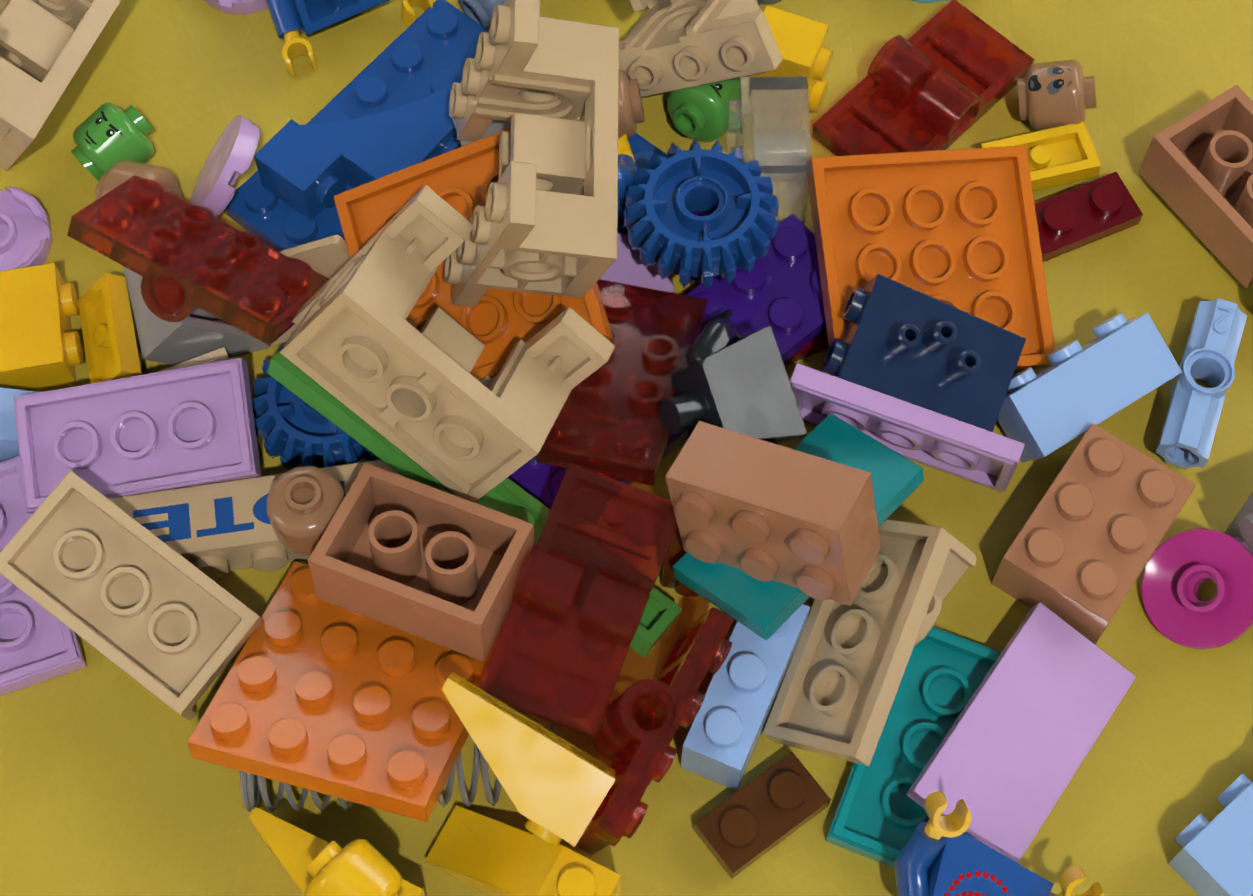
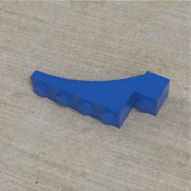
(319, 160)

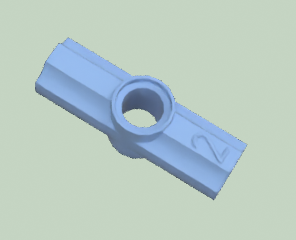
(1194, 409)

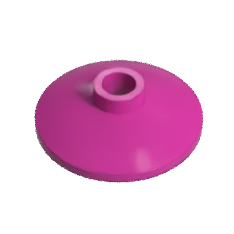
(1173, 583)

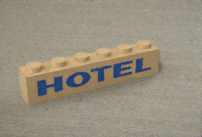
(223, 522)

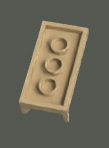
(127, 593)
(857, 654)

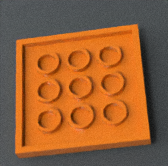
(463, 182)
(938, 224)
(338, 705)

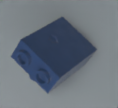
(924, 352)

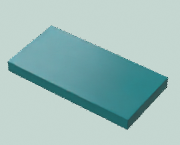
(769, 604)
(937, 684)

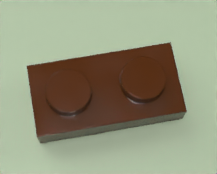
(761, 814)

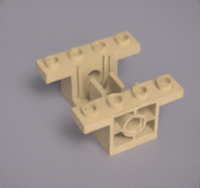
(696, 43)
(38, 58)
(556, 196)
(420, 383)

